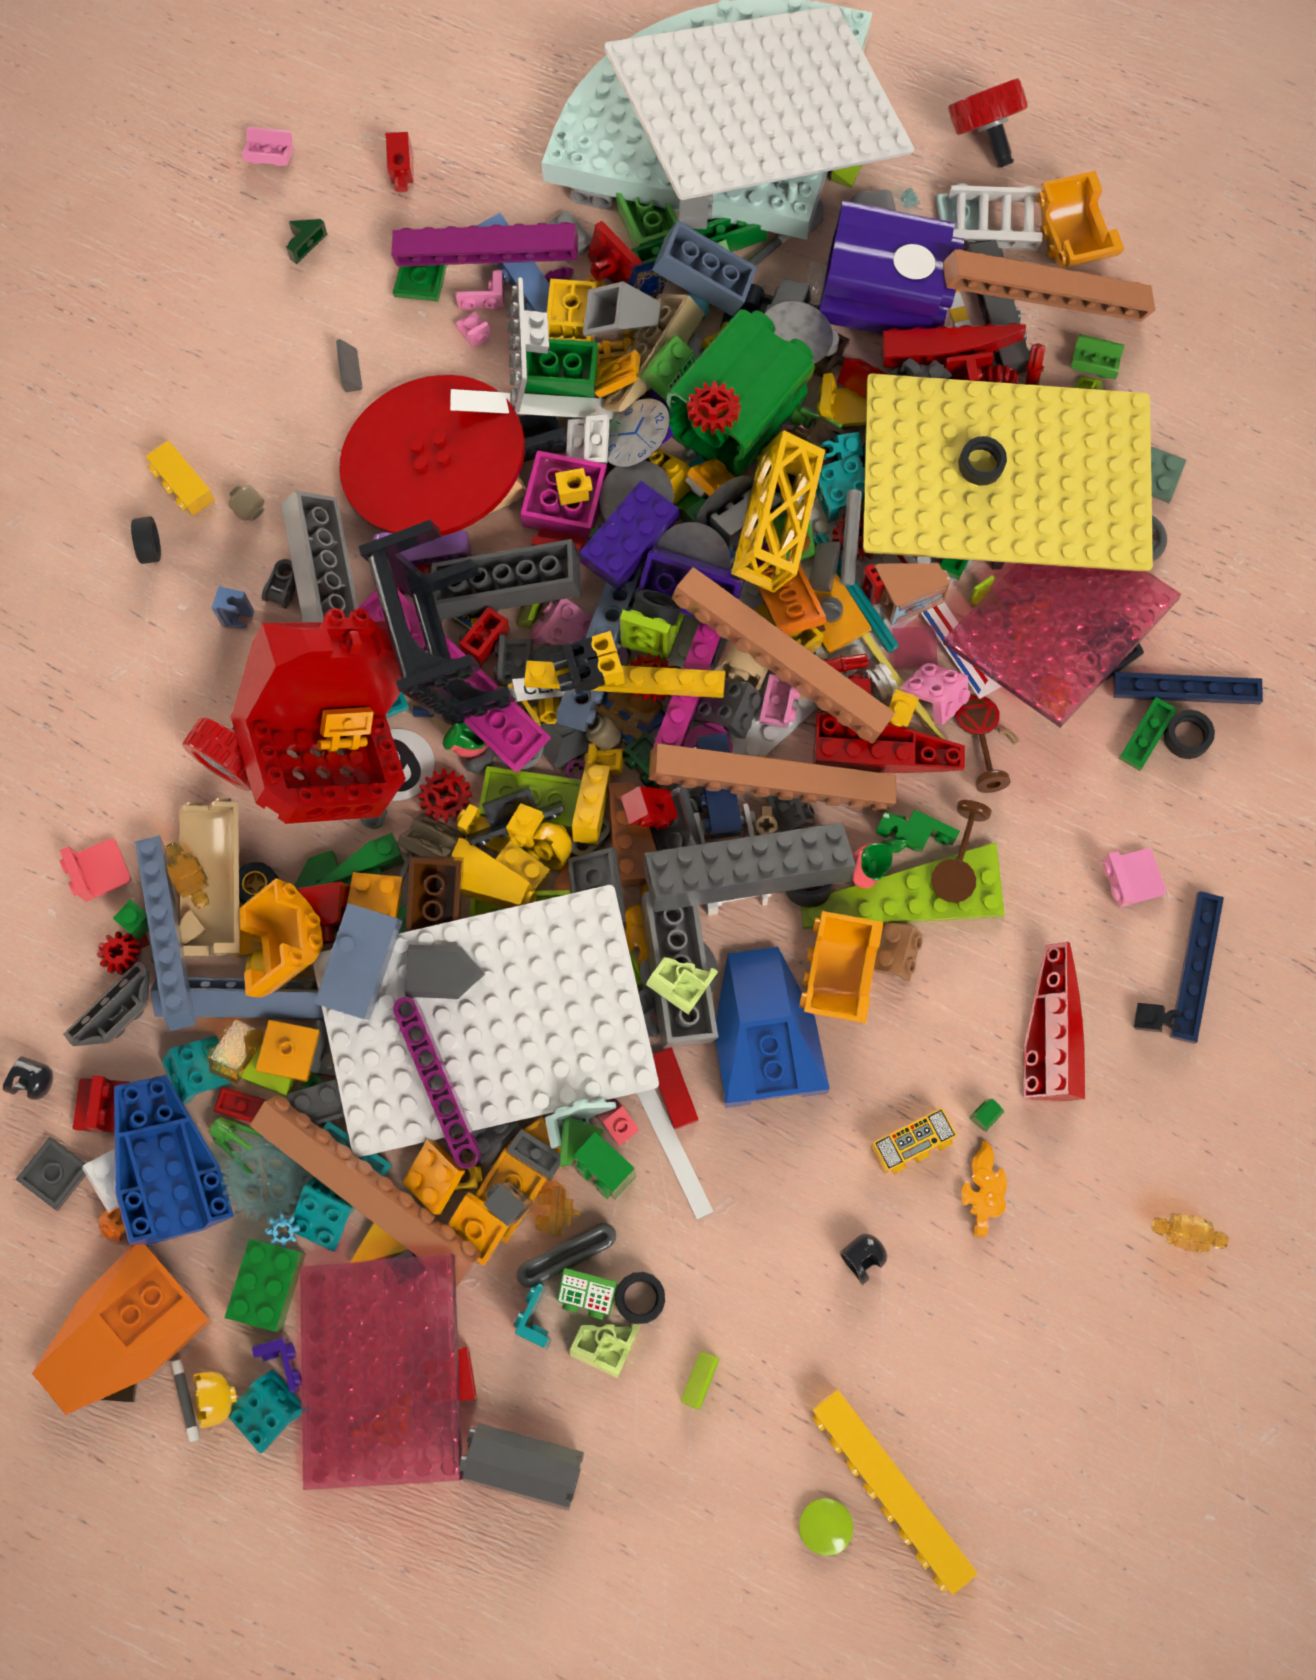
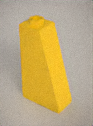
(490, 880)

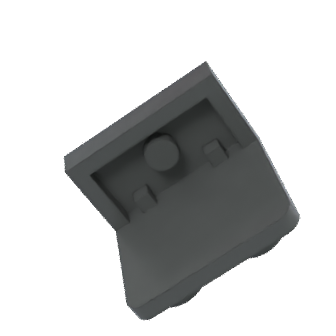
(734, 710)

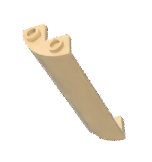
(214, 839)

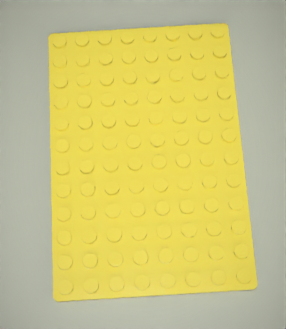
(1069, 487)

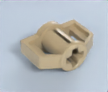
(765, 823)

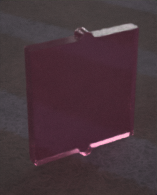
(915, 647)

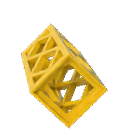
(804, 461)

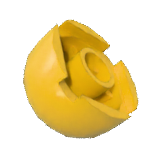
(551, 845)
(212, 1398)

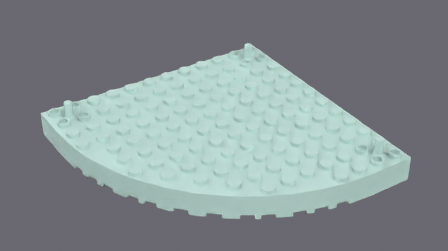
(606, 150)

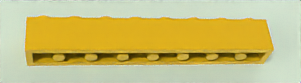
(894, 1492)

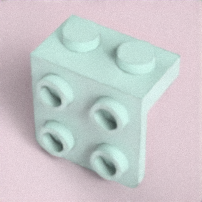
(581, 1111)

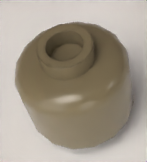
(246, 503)
(603, 733)

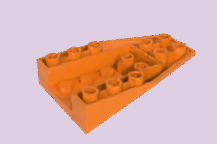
(119, 1332)

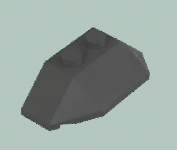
(113, 1010)

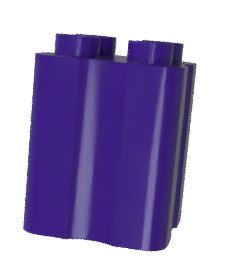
(862, 282)

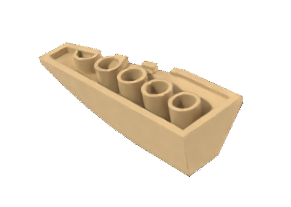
(677, 317)

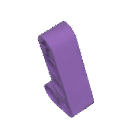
(441, 549)

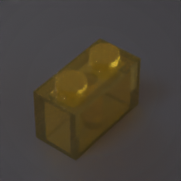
(234, 1051)

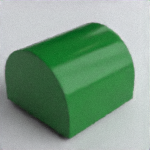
(986, 1114)

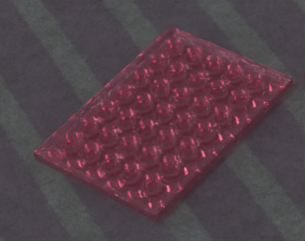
(1059, 631)
(380, 1373)

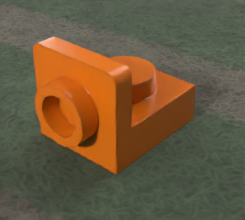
(112, 1225)

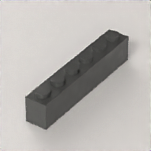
(1001, 312)

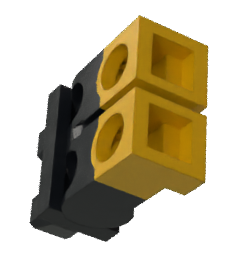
(590, 663)

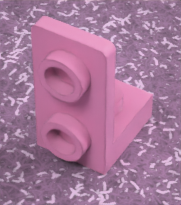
(484, 299)

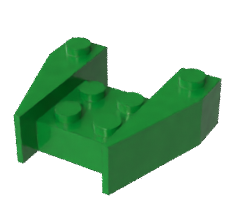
(370, 859)

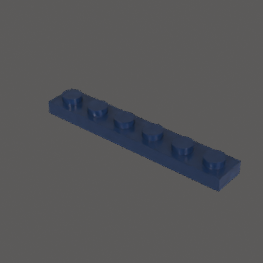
(1188, 688)
(1197, 966)

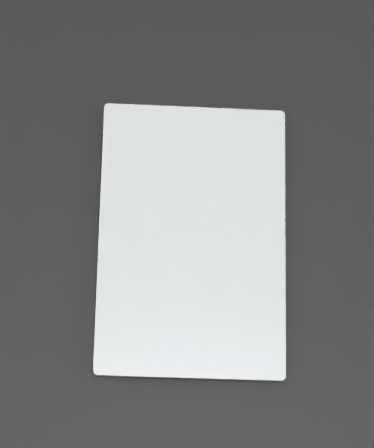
(757, 101)
(532, 1036)

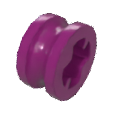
(570, 768)

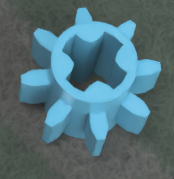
(282, 1237)

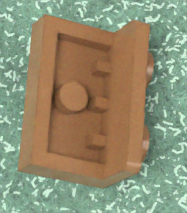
(898, 950)

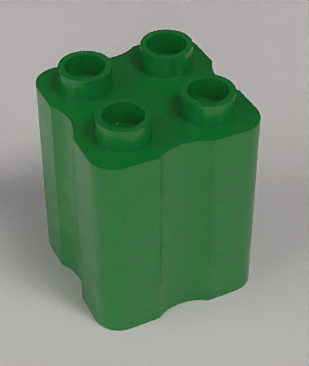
(764, 373)

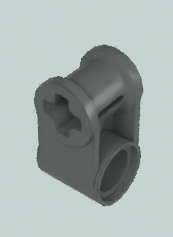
(280, 588)

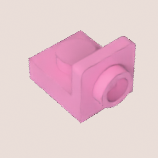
(473, 329)

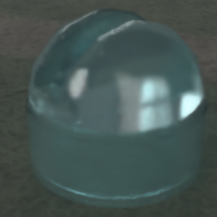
(909, 198)

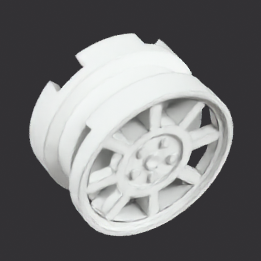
(881, 681)

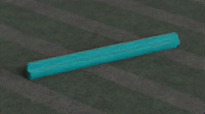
(865, 606)

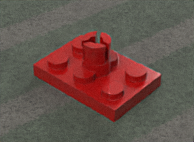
(610, 256)

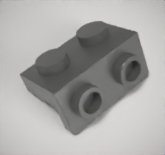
(512, 659)

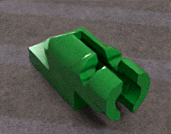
(916, 830)

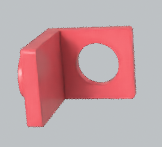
(618, 1123)

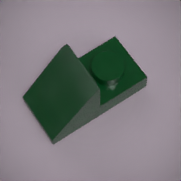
(307, 234)

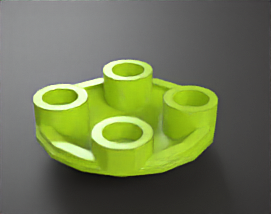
(826, 1527)

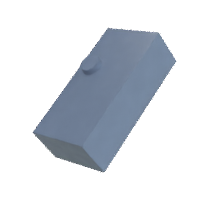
(704, 268)
(358, 961)

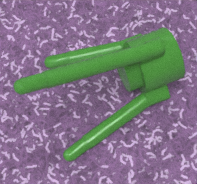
(806, 418)
(225, 1131)

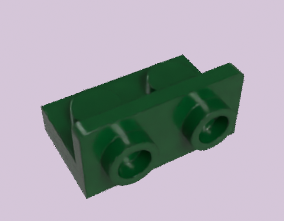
(638, 758)

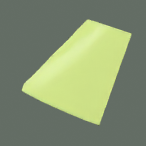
(680, 982)
(604, 1346)

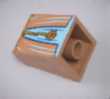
(911, 588)

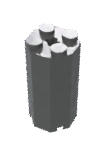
(521, 1466)

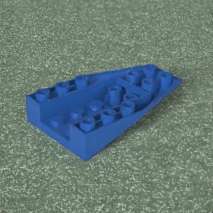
(764, 1038)

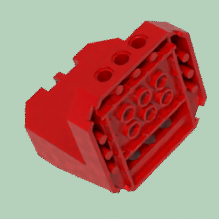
(285, 687)

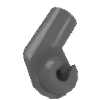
(479, 763)

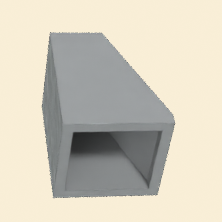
(619, 309)

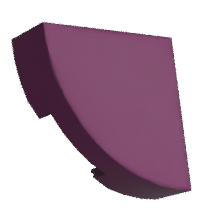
(565, 274)

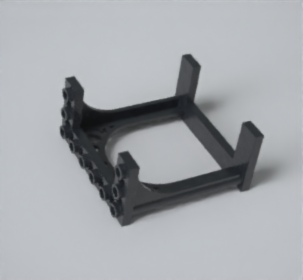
(428, 675)

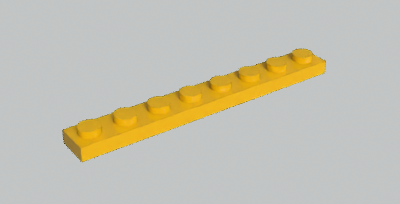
(639, 680)

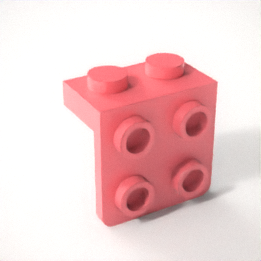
(95, 869)

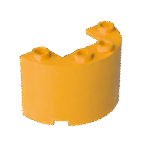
(1074, 221)
(288, 935)
(841, 967)

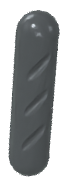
(566, 1255)

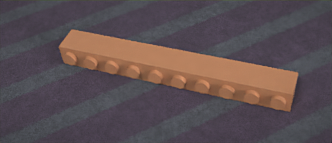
(1047, 285)
(782, 655)
(771, 777)
(361, 1185)

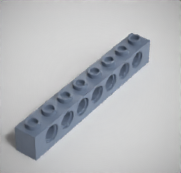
(569, 711)

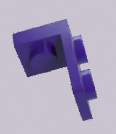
(270, 1350)

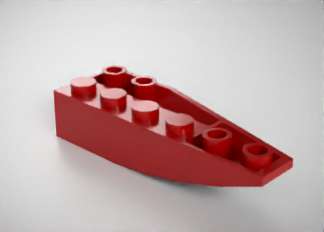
(943, 342)
(892, 752)
(1055, 1031)

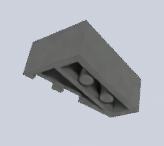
(730, 522)

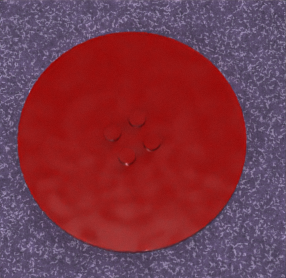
(425, 462)

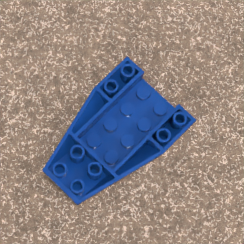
(163, 1166)

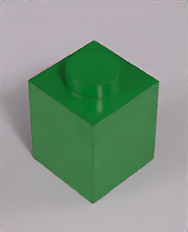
(132, 919)

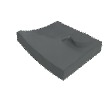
(564, 744)

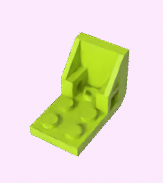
(649, 634)

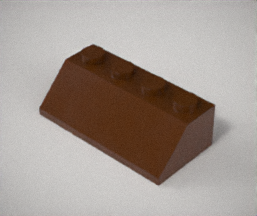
(434, 891)

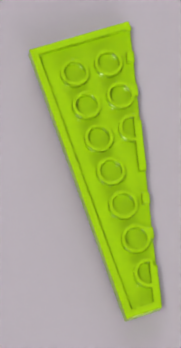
(910, 896)

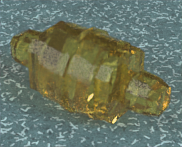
(187, 875)
(1190, 1233)

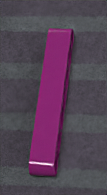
(426, 1074)

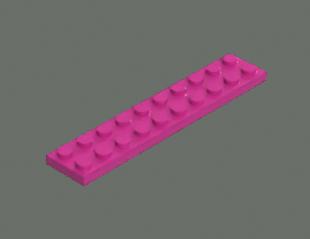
(507, 730)

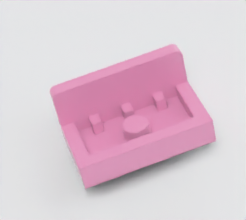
(268, 146)
(778, 703)

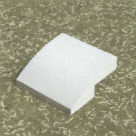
(588, 438)

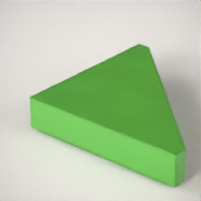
(573, 1137)

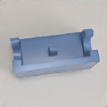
(230, 605)

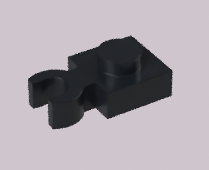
(1153, 1017)

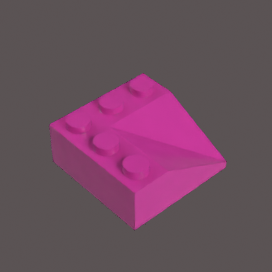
(542, 502)

